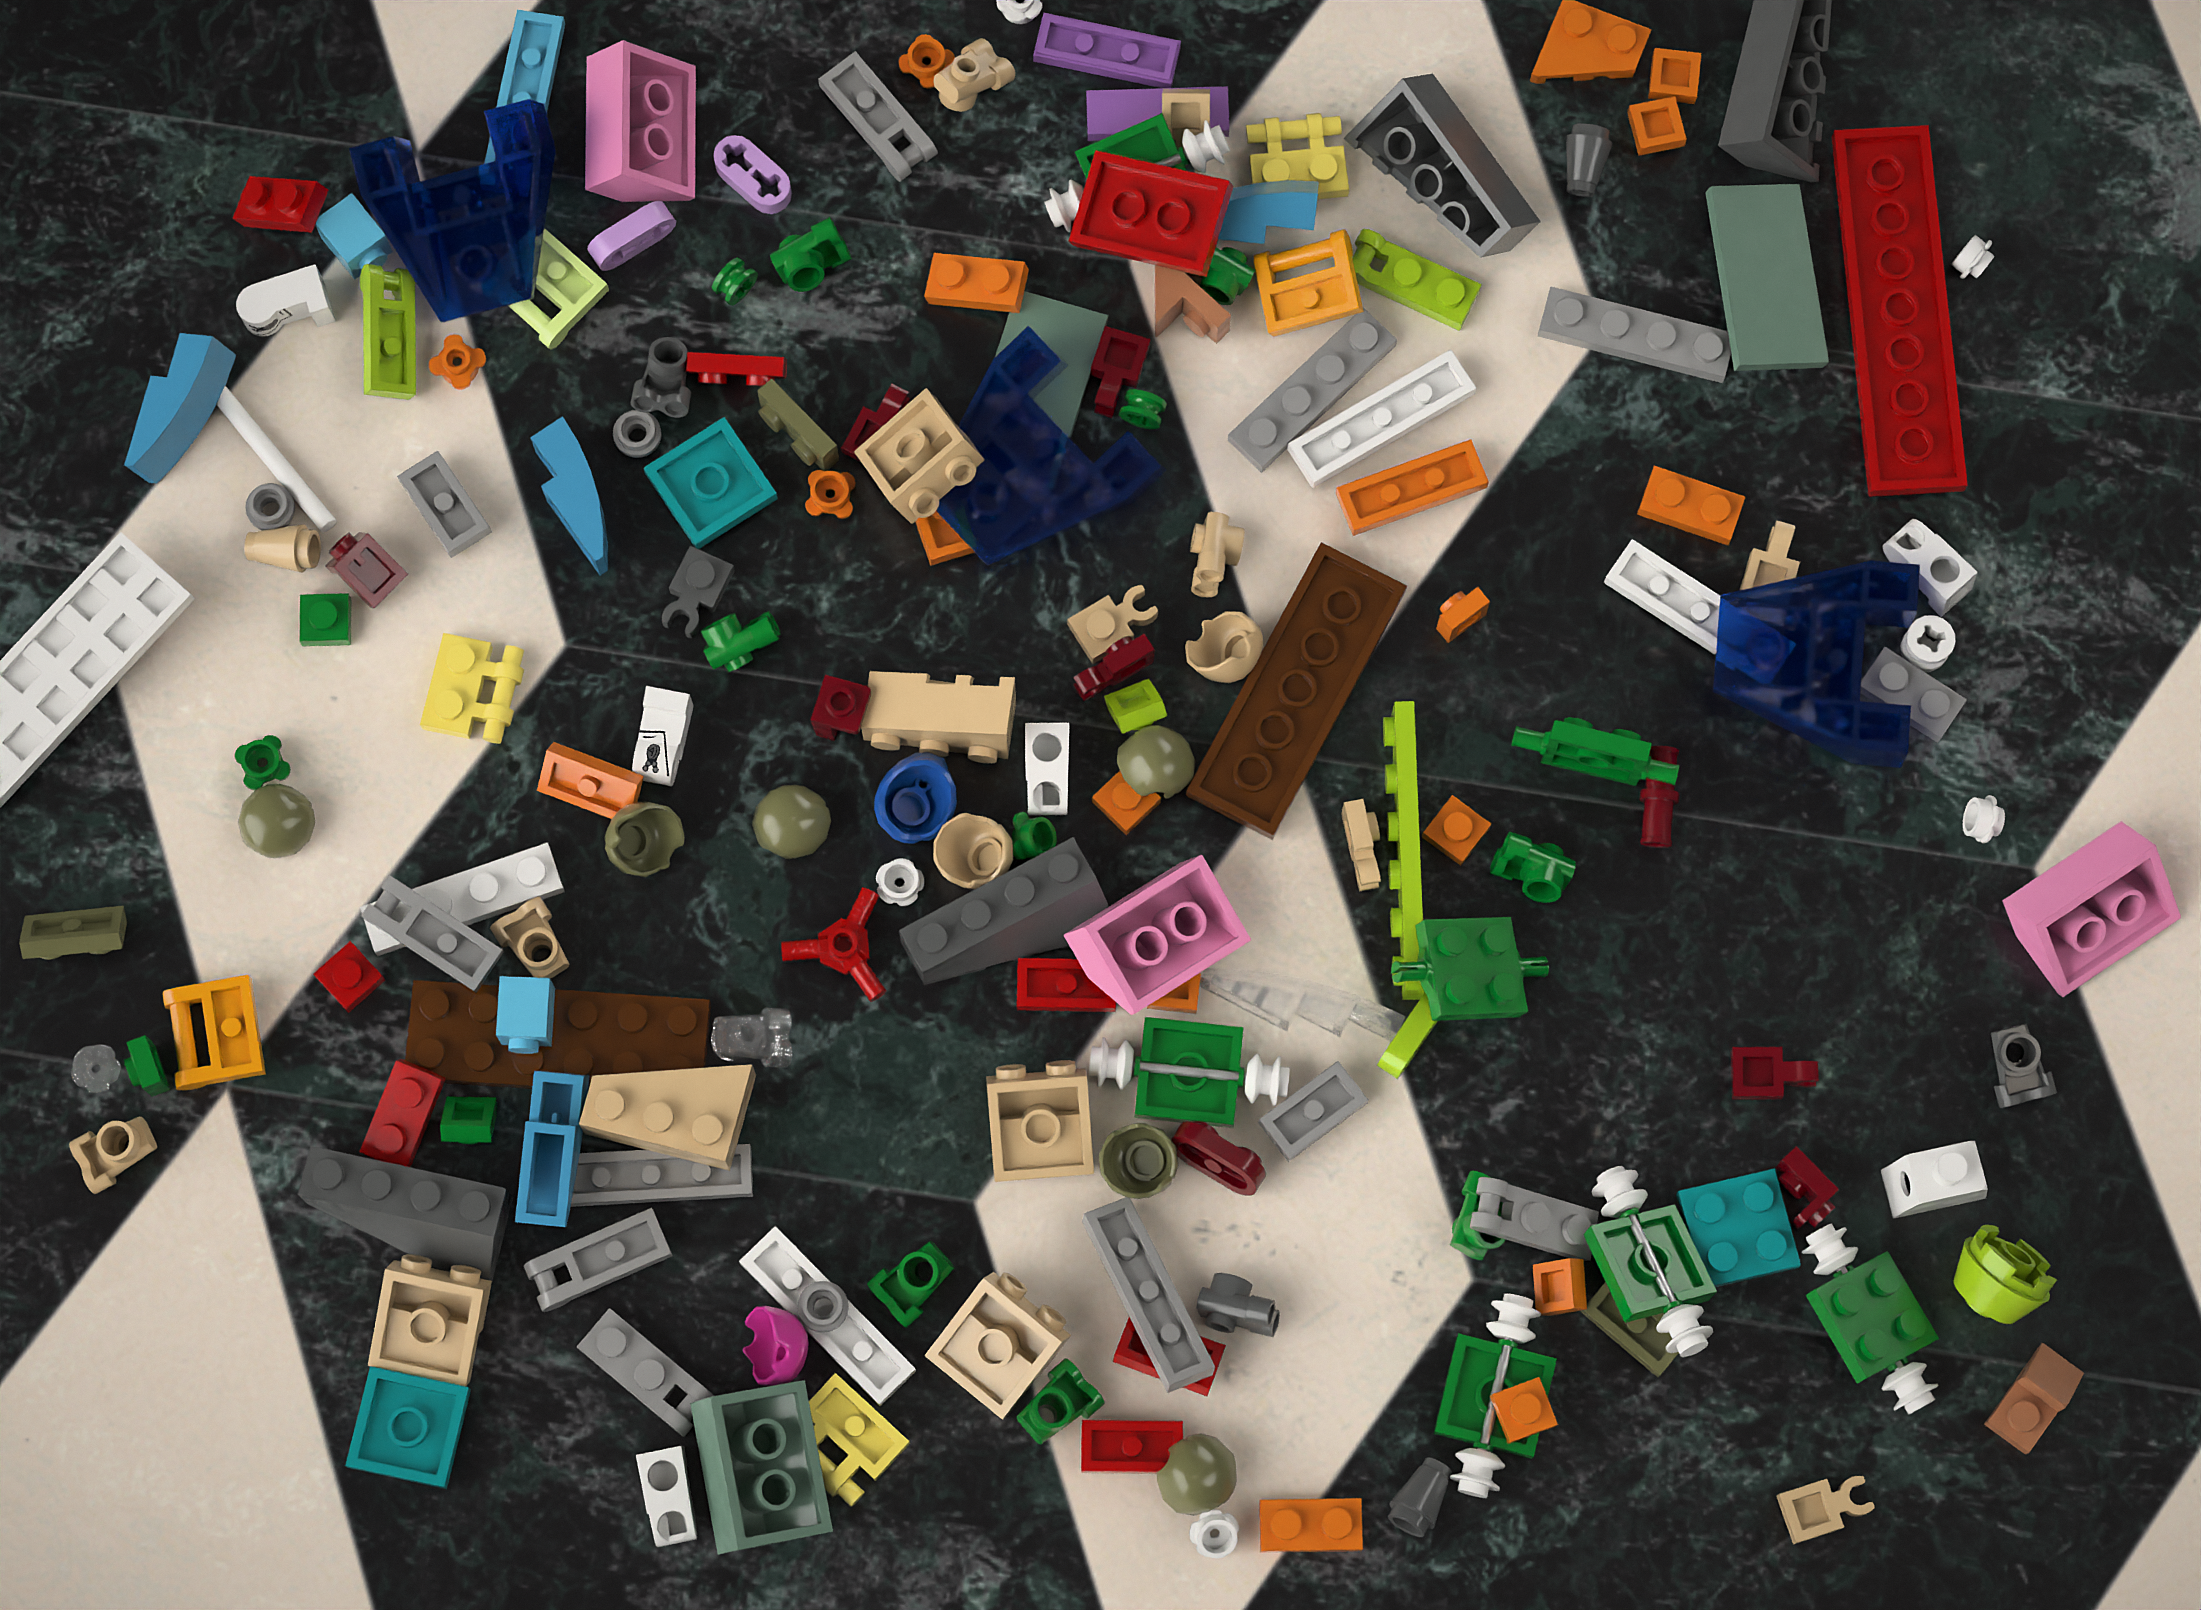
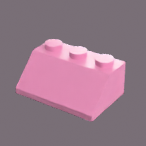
(640, 125)
(2093, 907)
(1158, 935)

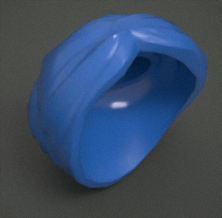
(911, 811)

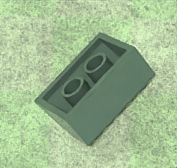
(761, 1466)

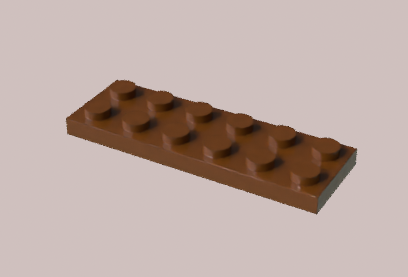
(1296, 691)
(591, 1035)

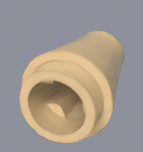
(285, 547)

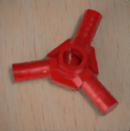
(843, 946)

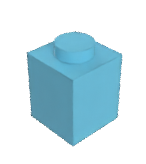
(353, 236)
(525, 1013)

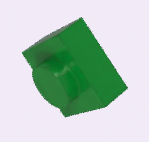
(325, 619)
(145, 1066)
(468, 1119)

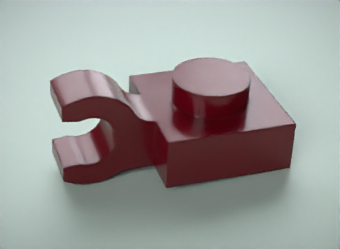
(1117, 363)
(870, 422)
(1762, 1073)

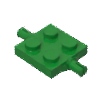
(1602, 754)
(1470, 968)

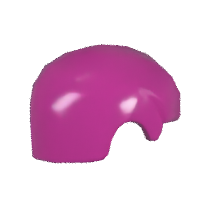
(778, 1345)

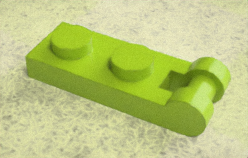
(1414, 280)
(388, 332)

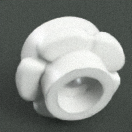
(1019, 12)
(1973, 257)
(1983, 819)
(899, 869)
(1219, 1545)

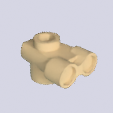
(971, 73)
(1216, 545)
(527, 932)
(105, 1154)

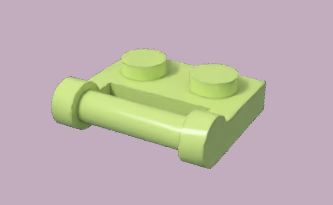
(567, 285)

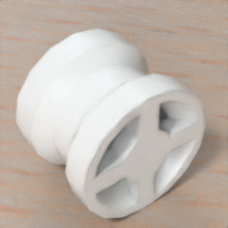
(1923, 651)

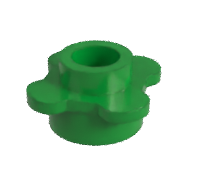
(267, 749)
(1032, 836)

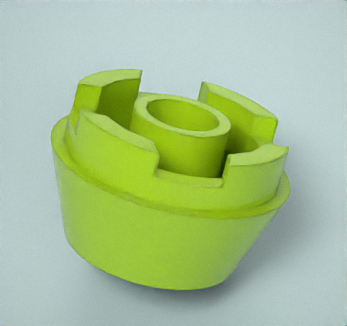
(2002, 1277)

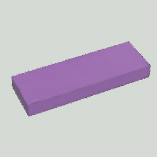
(1107, 51)
(1119, 109)

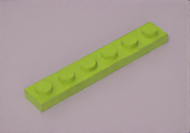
(1404, 829)

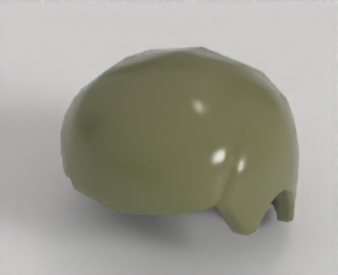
(1156, 761)
(276, 821)
(791, 821)
(643, 838)
(1138, 1160)
(1197, 1475)

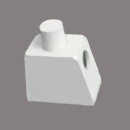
(1936, 1179)

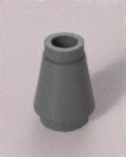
(1586, 156)
(1420, 1499)

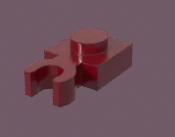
(1122, 661)

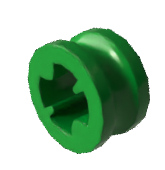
(734, 281)
(1142, 409)

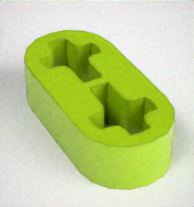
(1408, 1039)

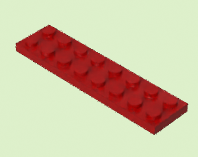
(1899, 311)

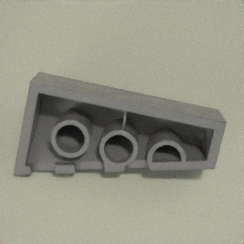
(1777, 88)
(1445, 165)
(1007, 917)
(411, 1208)

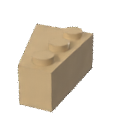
(940, 715)
(672, 1111)

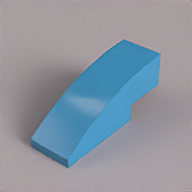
(1269, 204)
(178, 405)
(573, 491)
(551, 1148)

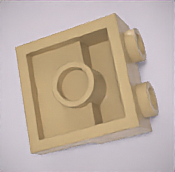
(919, 457)
(1040, 1122)
(429, 1320)
(999, 1343)

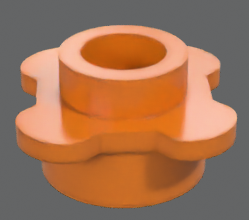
(922, 48)
(460, 375)
(823, 481)

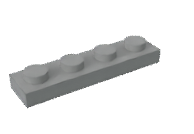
(1635, 334)
(1312, 390)
(657, 1177)
(1148, 1294)

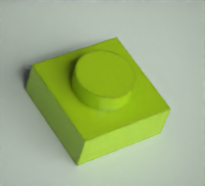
(1135, 706)

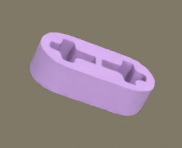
(759, 166)
(631, 235)

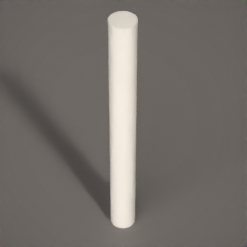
(275, 461)

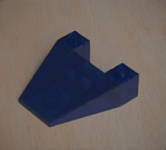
(471, 232)
(1032, 470)
(1799, 656)

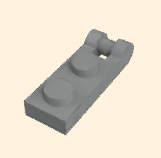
(876, 115)
(434, 934)
(1533, 1219)
(599, 1259)
(642, 1369)

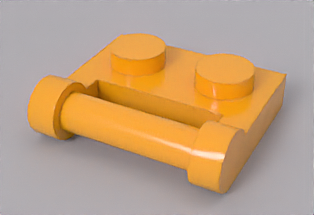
(1310, 297)
(230, 1031)

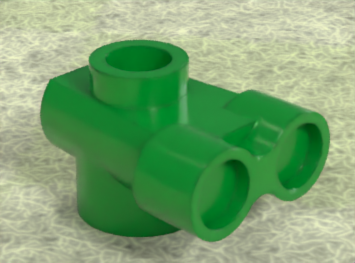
(804, 257)
(1227, 275)
(731, 643)
(1539, 866)
(1466, 1240)
(904, 1289)
(1066, 1397)

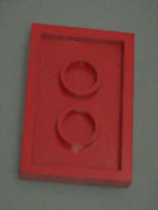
(1151, 213)

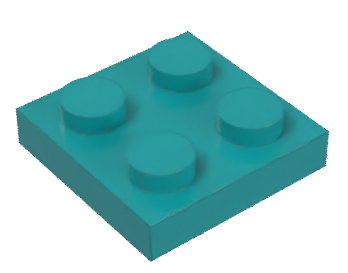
(710, 483)
(1740, 1227)
(408, 1427)

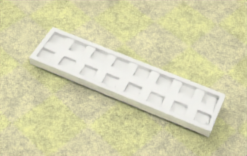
(80, 654)

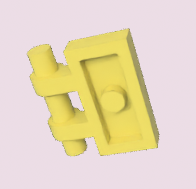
(1310, 164)
(458, 685)
(858, 1431)

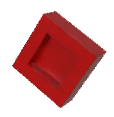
(349, 976)

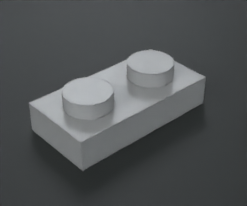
(444, 504)
(1902, 683)
(1313, 1111)

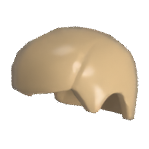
(1226, 647)
(972, 850)

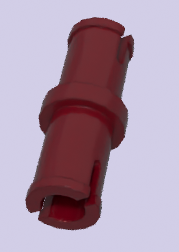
(1659, 803)

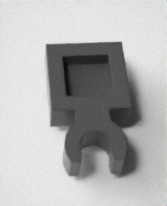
(698, 584)

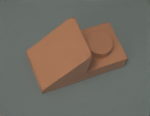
(1179, 294)
(2034, 1399)

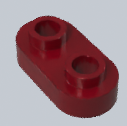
(1219, 1159)

